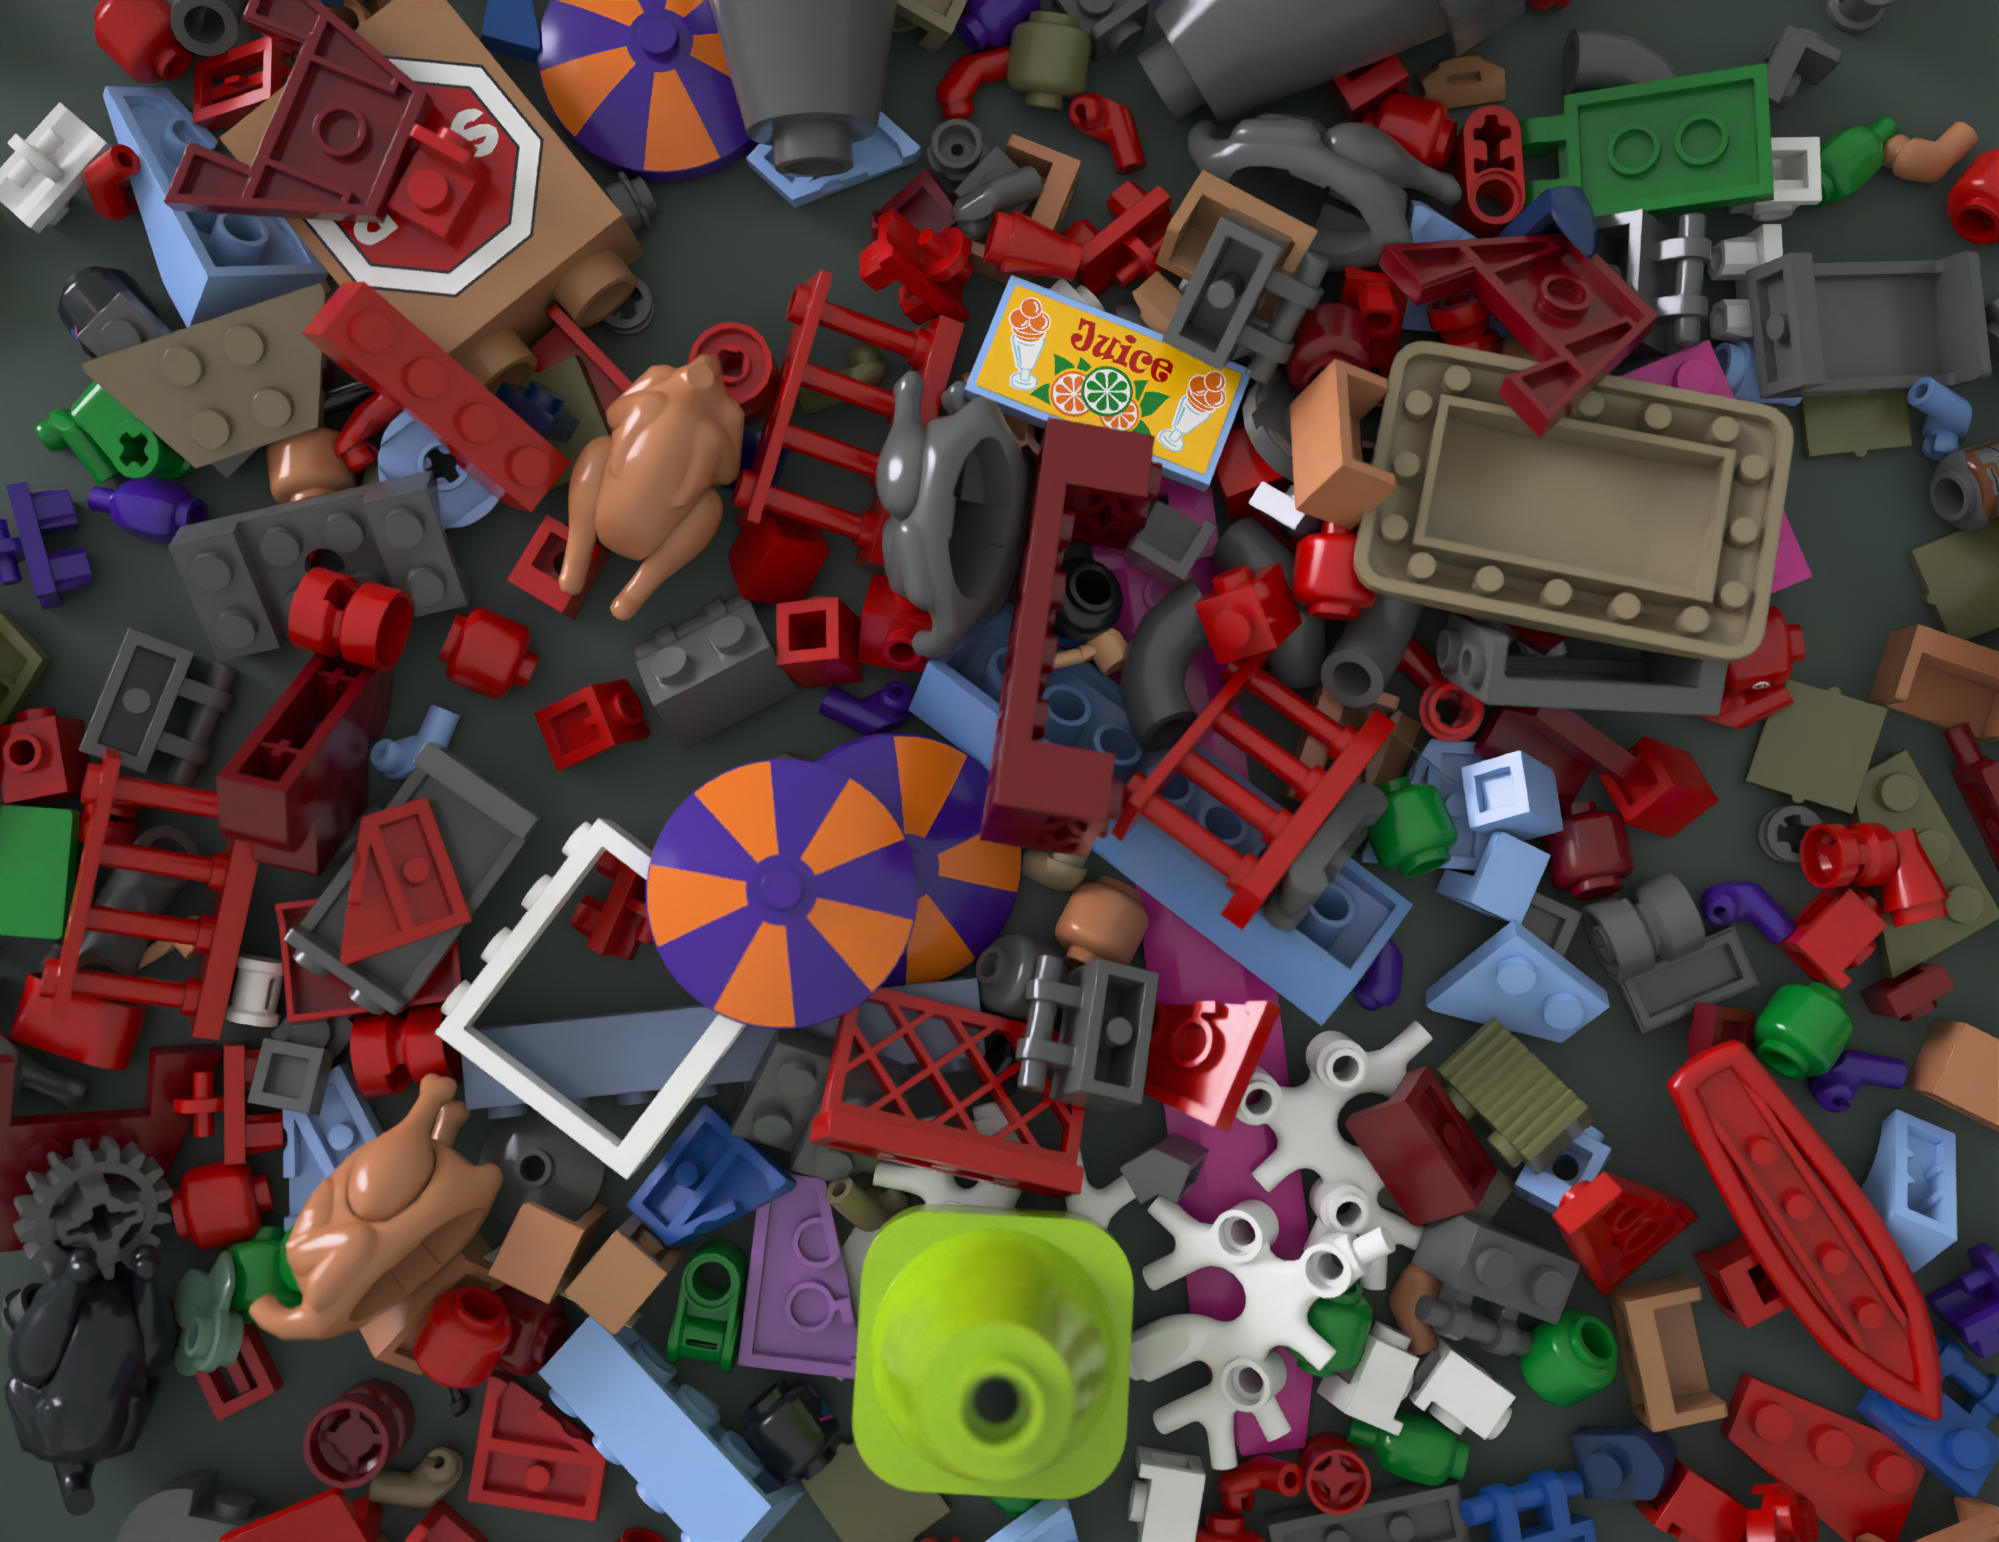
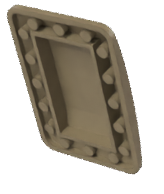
(1622, 526)

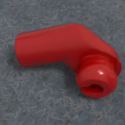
(964, 79)
(107, 182)
(364, 422)
(1748, 707)
(1255, 1474)

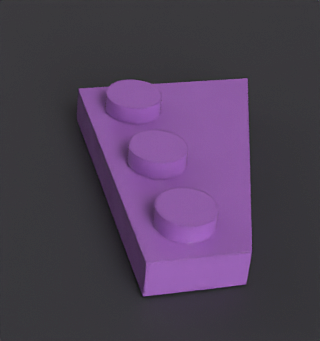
(799, 1288)

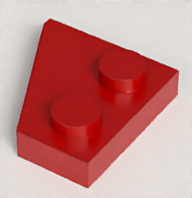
(399, 884)
(534, 1456)

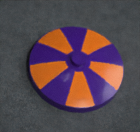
(642, 86)
(962, 881)
(781, 894)

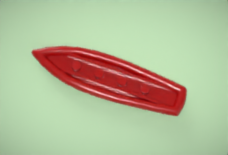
(1810, 1226)

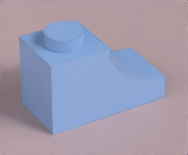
(1915, 1186)

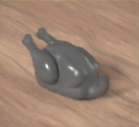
(1332, 179)
(953, 511)

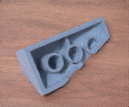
(204, 259)

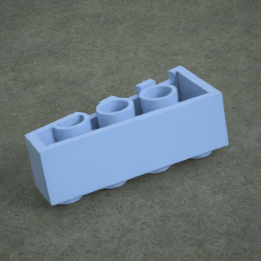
(666, 1437)

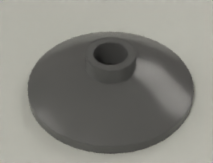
(571, 1172)

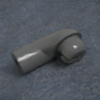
(995, 195)

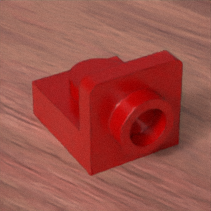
(439, 183)
(592, 723)

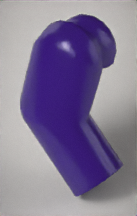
(873, 713)
(1746, 902)
(1382, 979)
(1853, 1071)

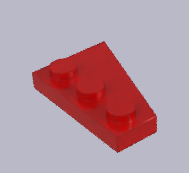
(1206, 1056)
(1618, 1226)
(1839, 1463)

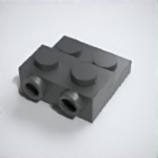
(790, 1092)

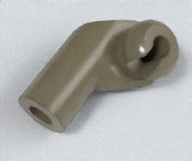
(1054, 870)

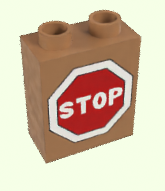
(531, 238)

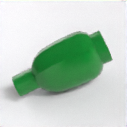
(1852, 158)
(1421, 1453)

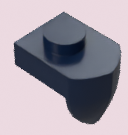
(1559, 211)
(1623, 1461)

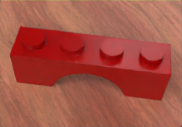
(418, 376)

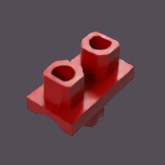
(1126, 245)
(925, 263)
(1384, 309)
(622, 920)
(242, 1131)

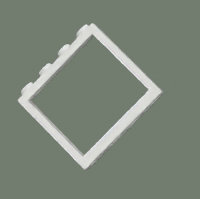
(503, 957)

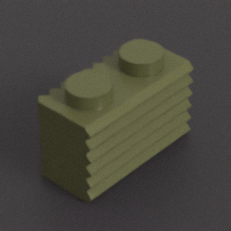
(1514, 1096)

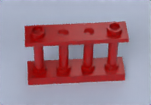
(926, 350)
(1282, 831)
(213, 935)

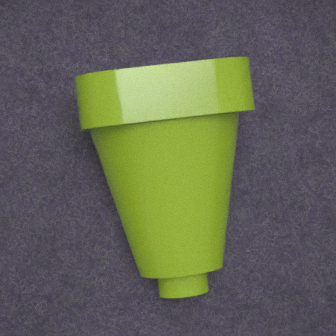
(981, 1298)

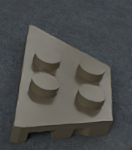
(225, 379)

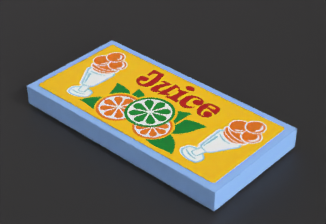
(1100, 370)

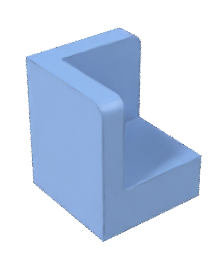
(1512, 797)
(1502, 880)

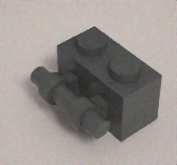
(1643, 256)
(1228, 288)
(712, 670)
(140, 698)
(1101, 1035)
(1496, 1266)

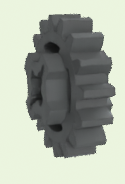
(74, 1186)

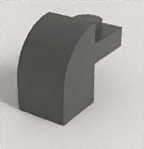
(190, 1512)

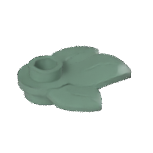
(208, 1330)

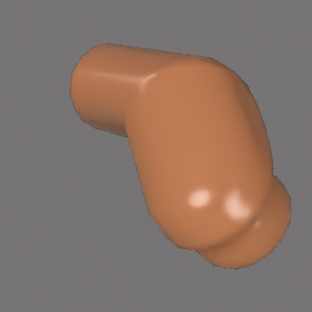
(1925, 159)
(1408, 1289)

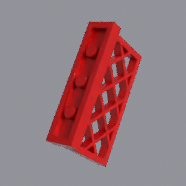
(938, 1146)

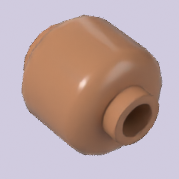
(307, 466)
(1102, 922)

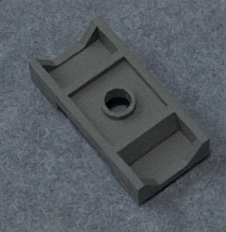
(251, 562)

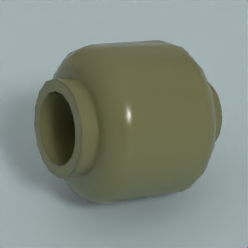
(1049, 59)

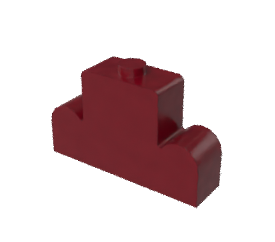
(306, 766)

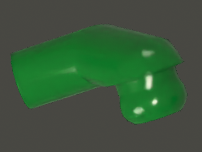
(62, 431)

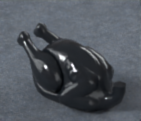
(89, 1366)

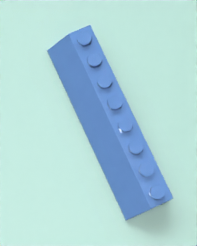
(1306, 965)

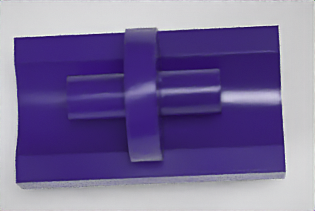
(50, 573)
(1972, 1302)

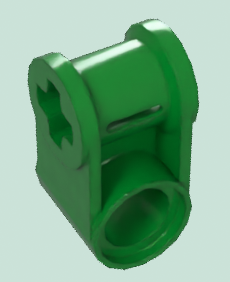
(125, 439)
(709, 1317)

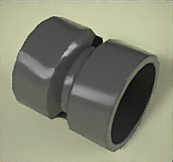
(1651, 923)

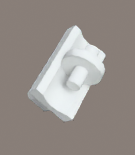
(48, 168)
(1729, 262)

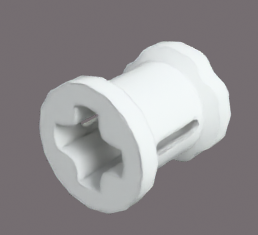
(256, 991)

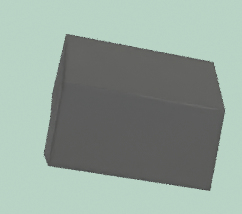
(1165, 1169)

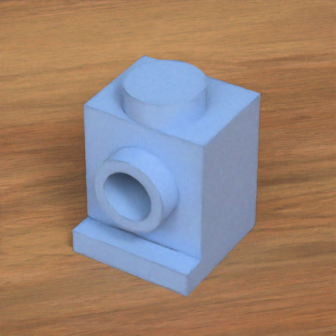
(1546, 1189)

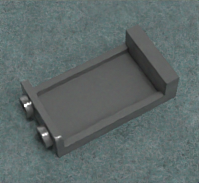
(1866, 325)
(1657, 683)
(482, 835)

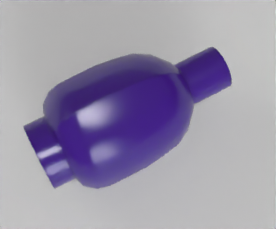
(992, 21)
(149, 507)

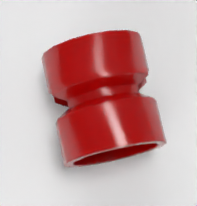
(746, 365)
(340, 616)
(397, 1050)

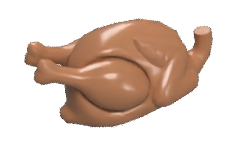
(655, 479)
(383, 1222)

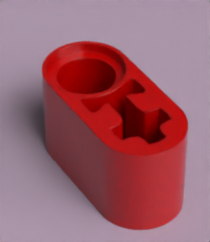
(1502, 174)
(94, 1029)

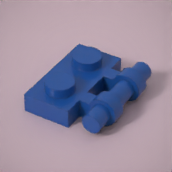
(1958, 1445)
(1542, 1490)

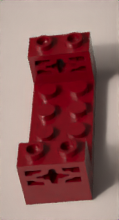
(1089, 490)

